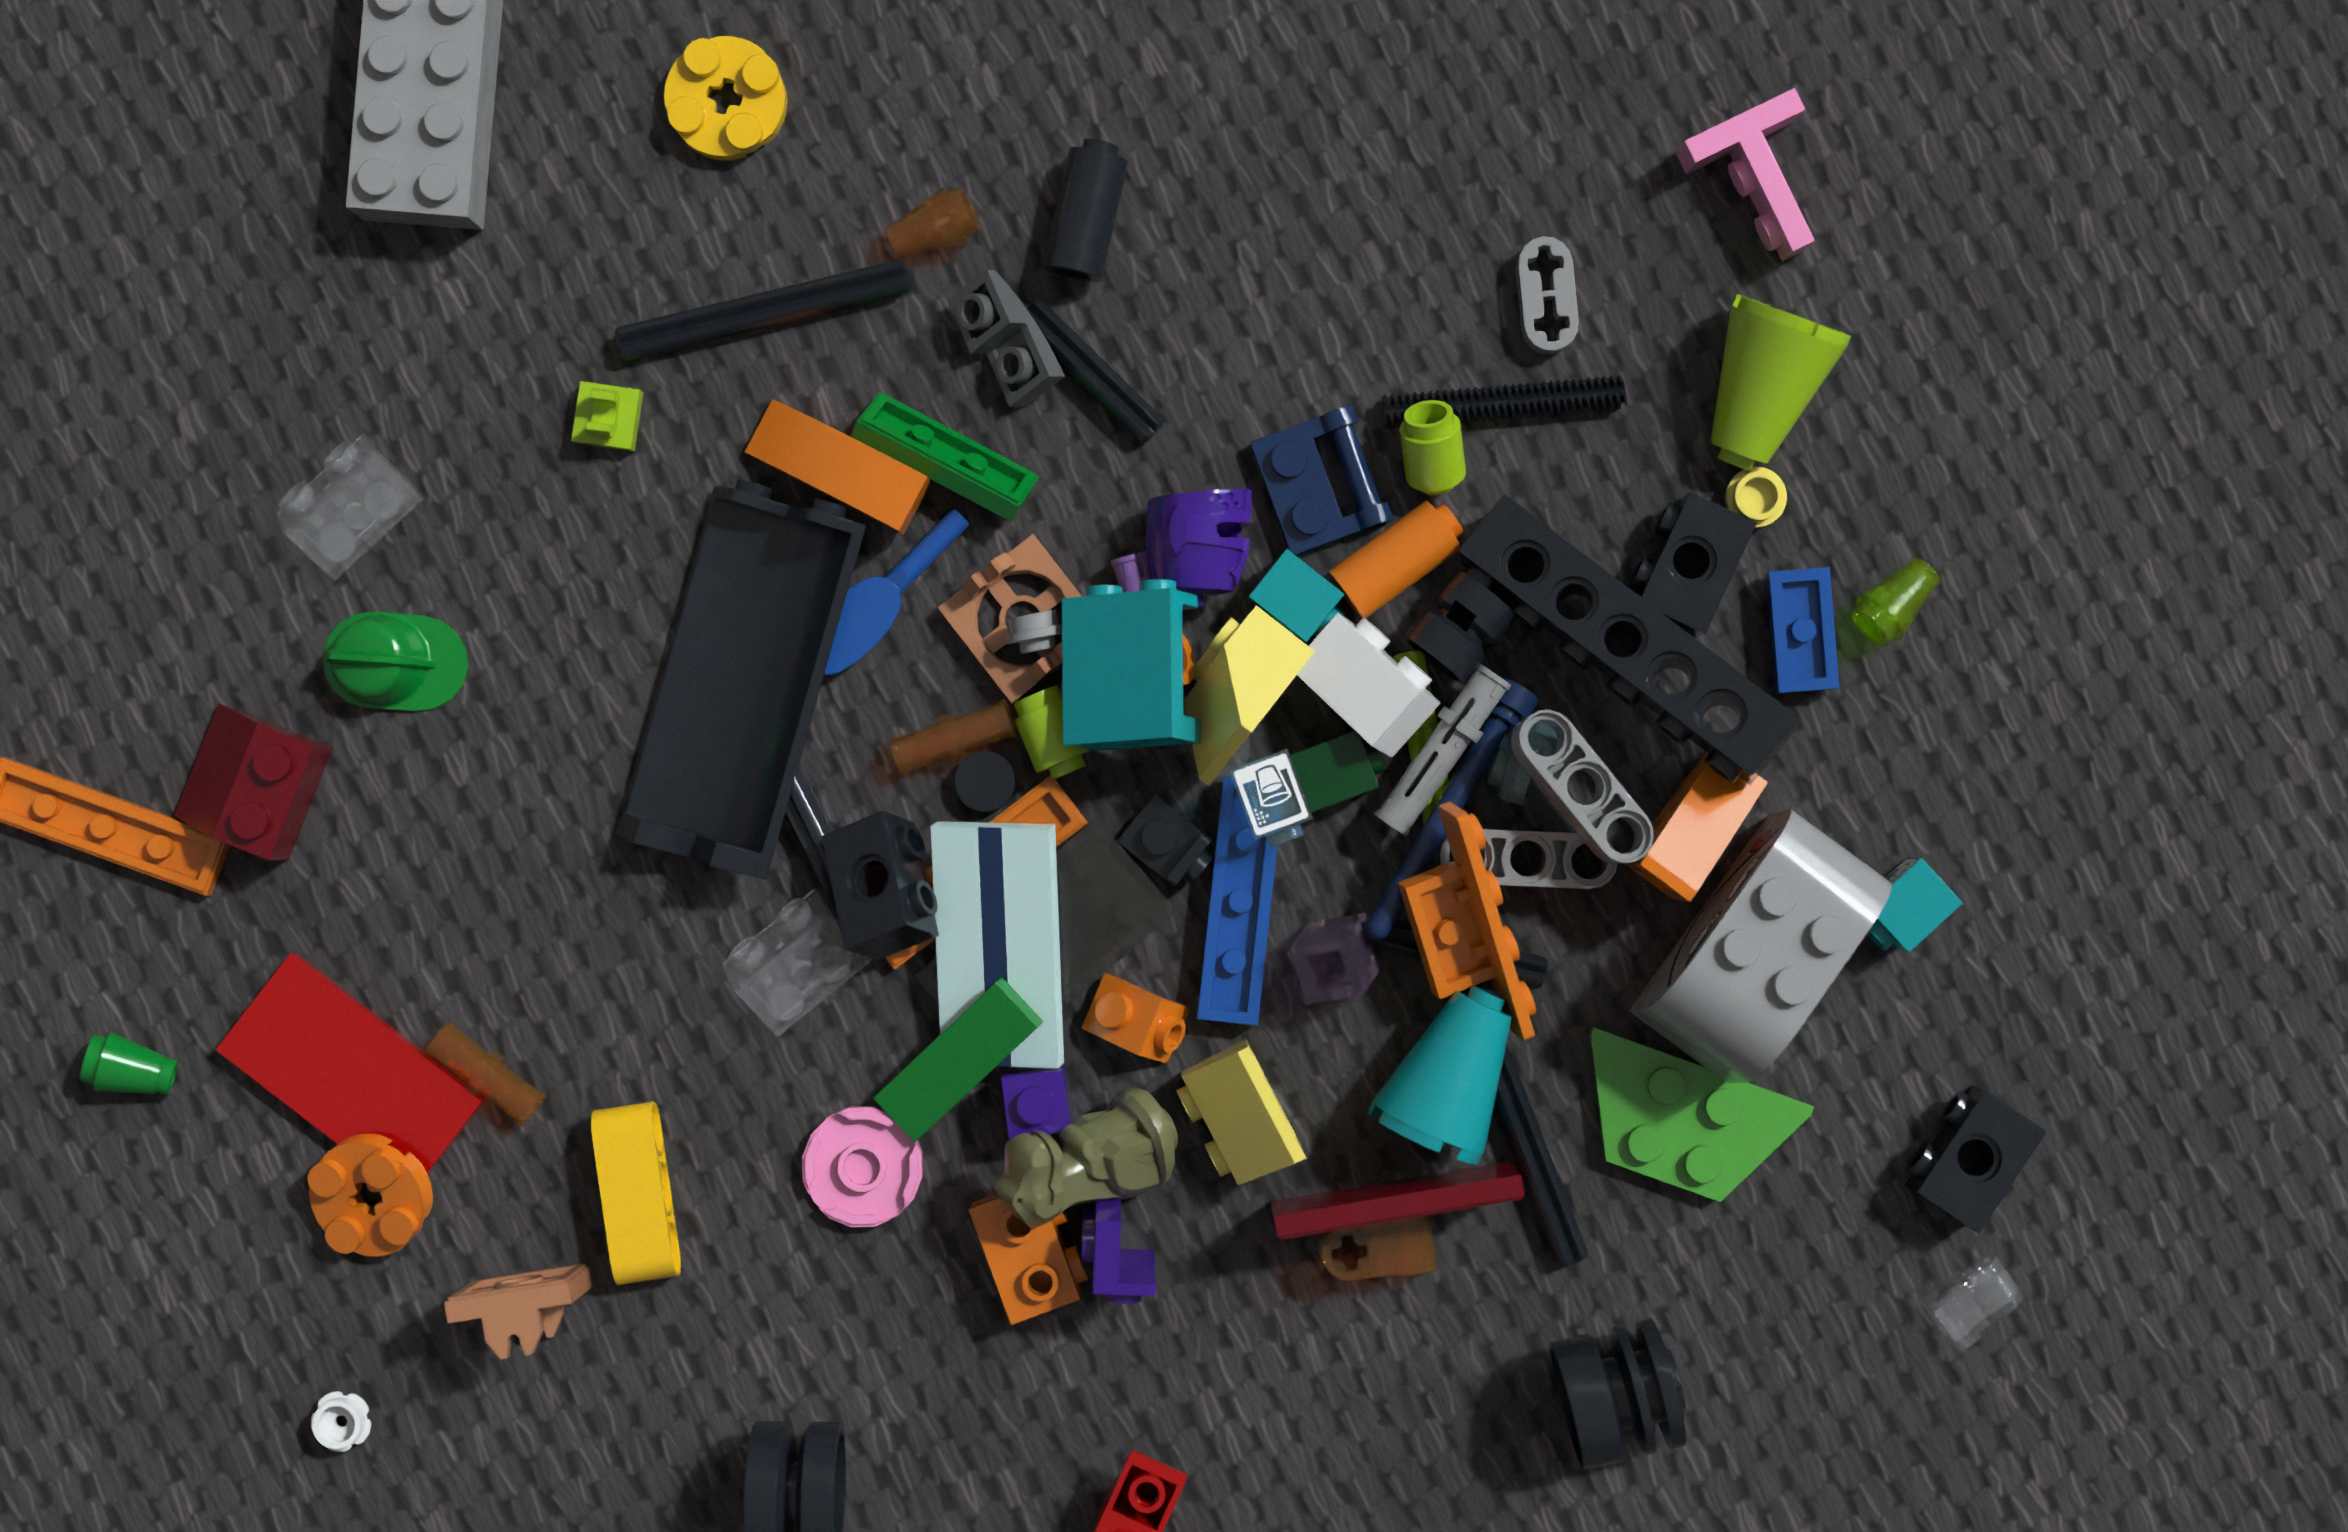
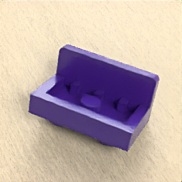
(1117, 1272)

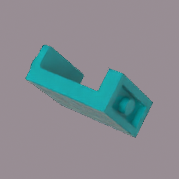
(1125, 668)

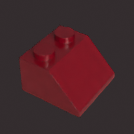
(252, 784)

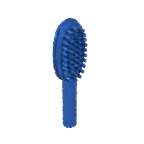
(876, 601)

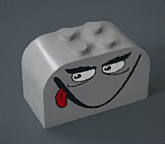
(1763, 948)

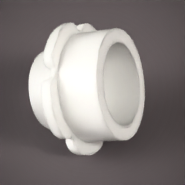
(325, 1424)

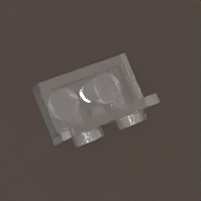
(346, 506)
(792, 963)

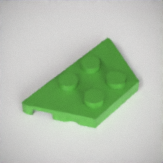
(1683, 1119)

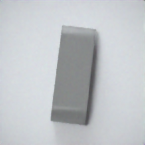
(1610, 798)
(1555, 863)

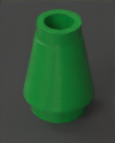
(126, 1067)

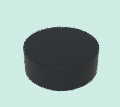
(985, 781)

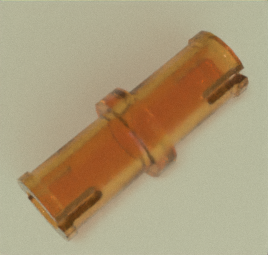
(953, 737)
(485, 1073)

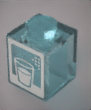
(1271, 798)

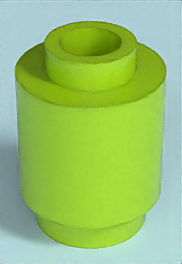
(1432, 447)
(1042, 733)

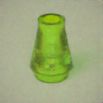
(1892, 605)

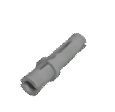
(1443, 749)

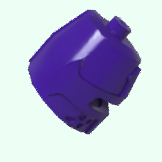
(1199, 540)

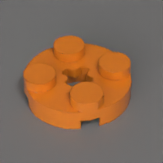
(343, 1213)

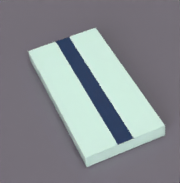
(997, 922)

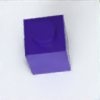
(1036, 1100)

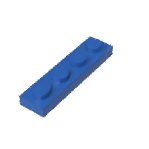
(1236, 918)

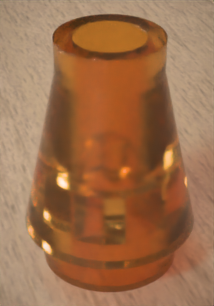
(936, 223)

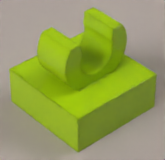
(607, 416)

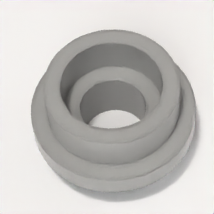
(1034, 631)

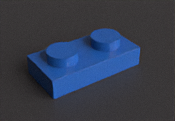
(1802, 630)

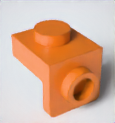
(1136, 1019)

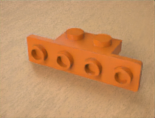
(1460, 925)

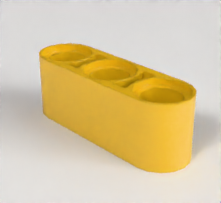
(635, 1193)

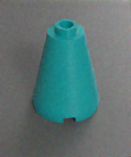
(1450, 1077)

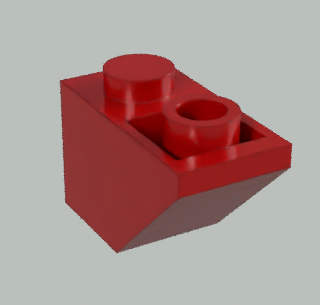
(1140, 1496)

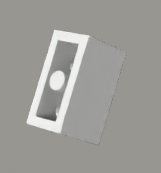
(1366, 685)

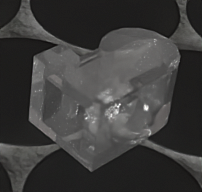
(1971, 1300)

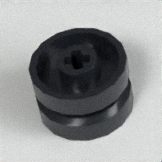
(789, 1490)

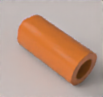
(1397, 558)

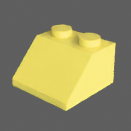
(1238, 685)
(1241, 1113)

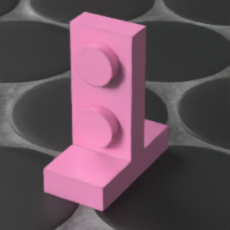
(1756, 170)

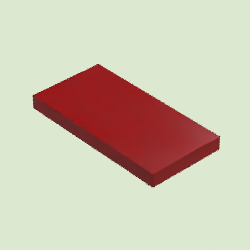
(347, 1066)

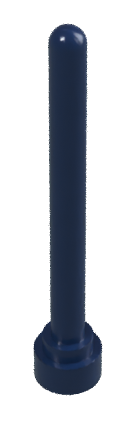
(1510, 709)

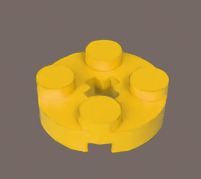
(707, 67)

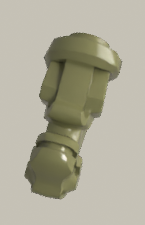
(1101, 1159)

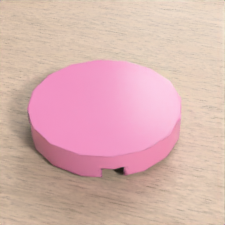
(877, 1154)

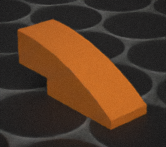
(838, 466)

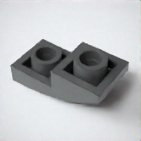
(1001, 327)

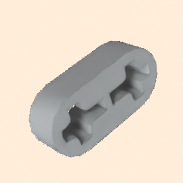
(1561, 293)

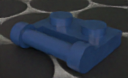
(1301, 486)

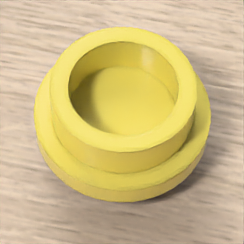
(1756, 495)

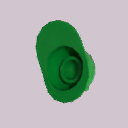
(395, 661)

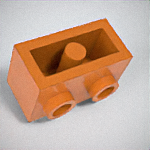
(1027, 1262)

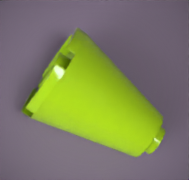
(1768, 378)

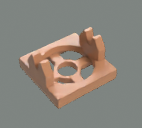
(962, 611)
(520, 1305)

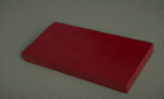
(1396, 1200)

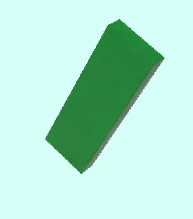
(945, 456)
(958, 1059)

